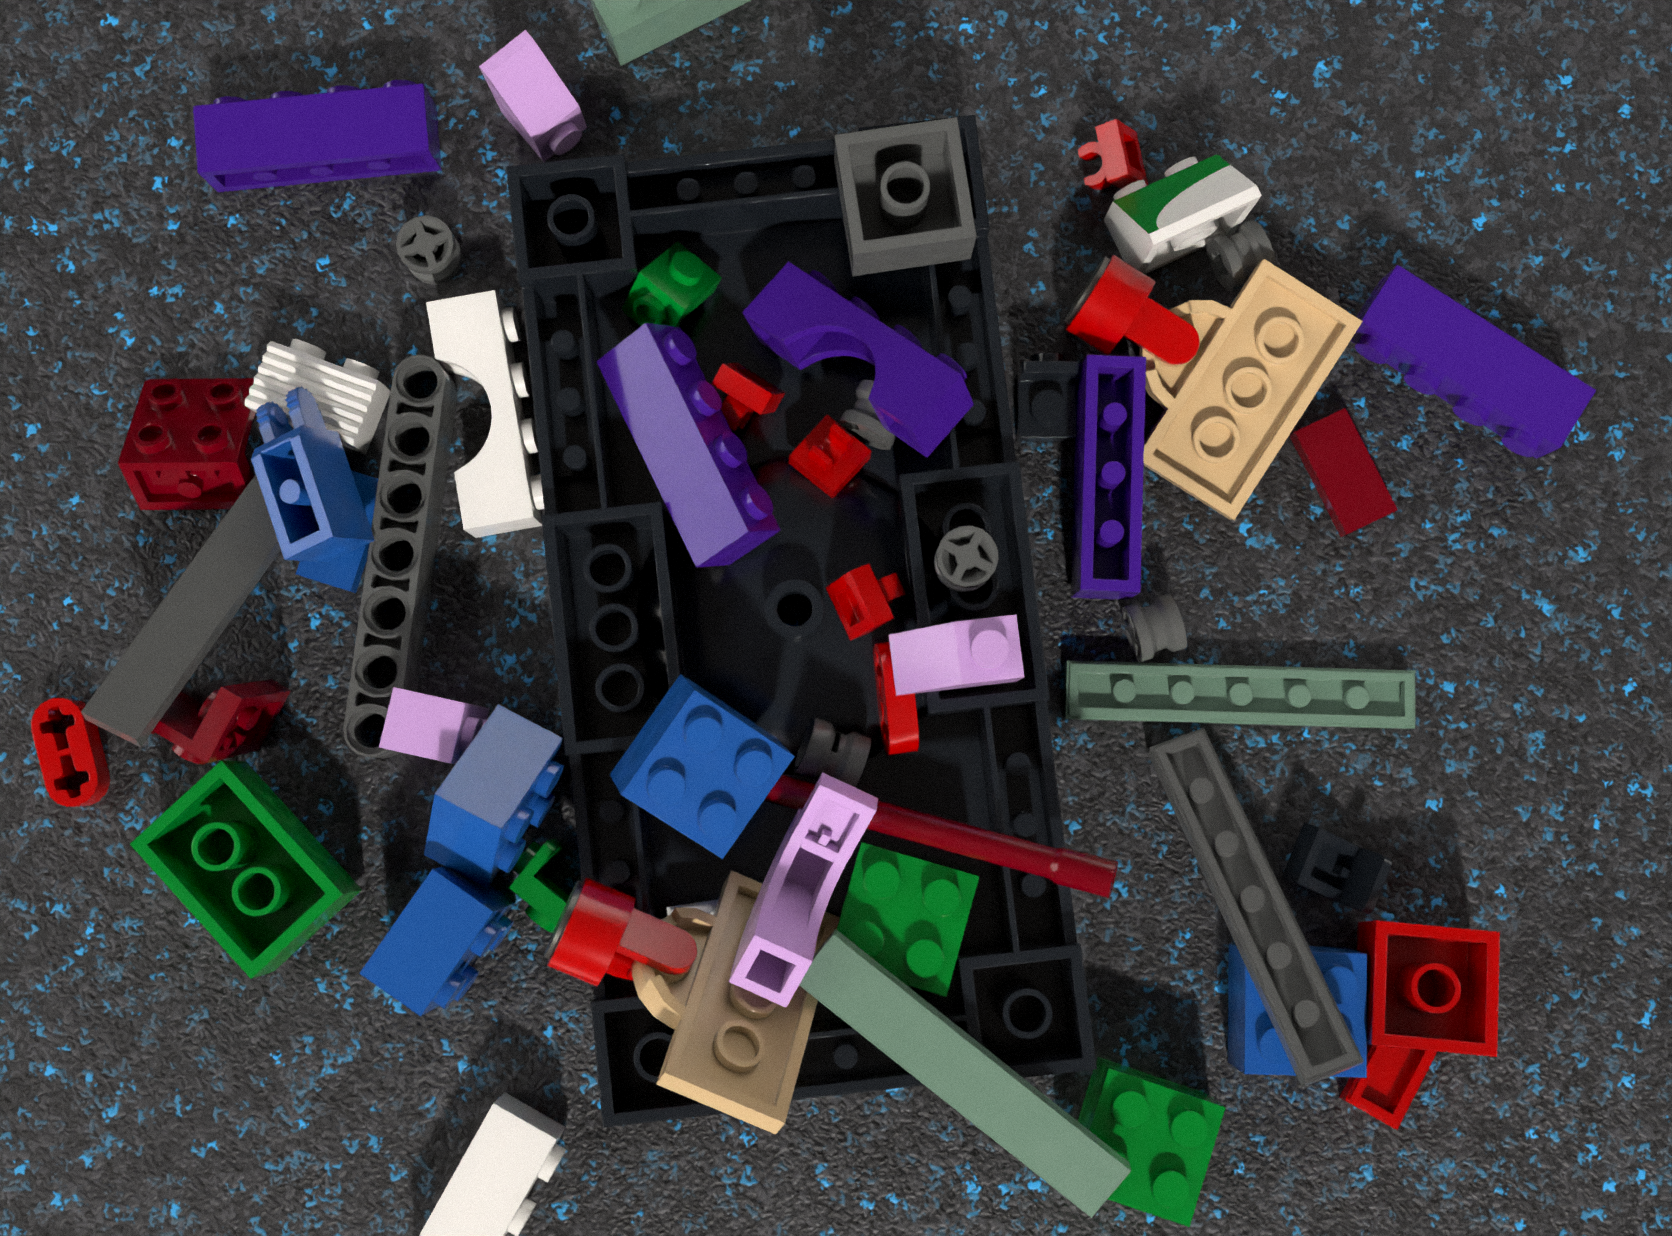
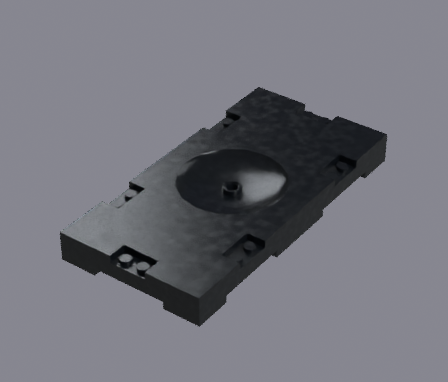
(641, 613)

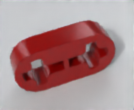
(896, 713)
(64, 753)

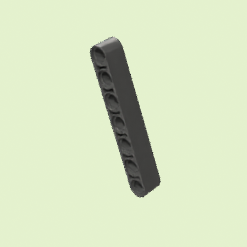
(391, 529)

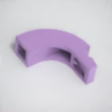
(797, 888)

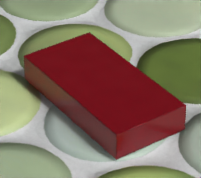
(1343, 472)

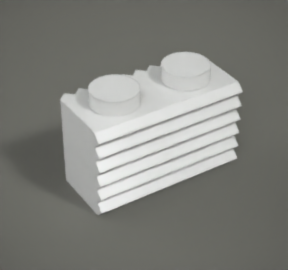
(345, 395)

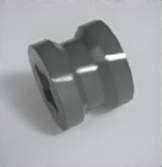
(421, 239)
(1237, 255)
(864, 422)
(971, 549)
(1154, 627)

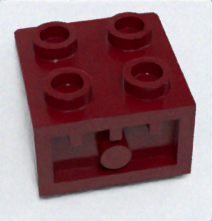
(189, 444)
(226, 724)

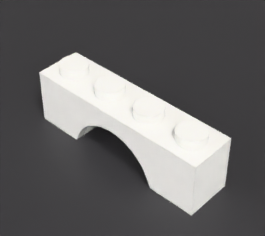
(498, 485)

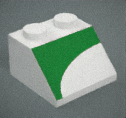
(1179, 212)

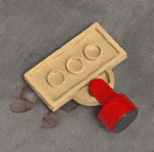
(1221, 373)
(726, 1041)

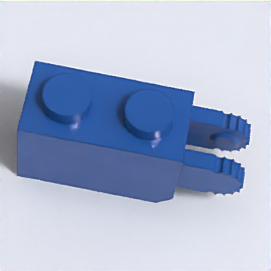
(308, 483)

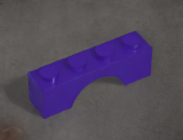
(912, 390)

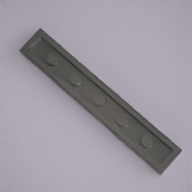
(187, 622)
(1255, 909)

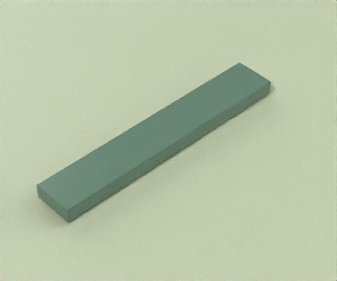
(1239, 694)
(964, 1074)

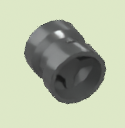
(832, 753)

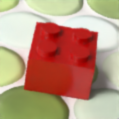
(1431, 987)

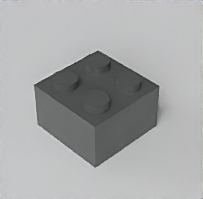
(904, 196)

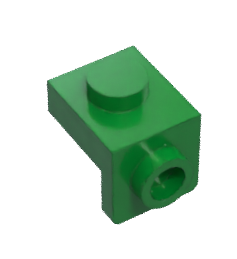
(670, 288)
(542, 894)

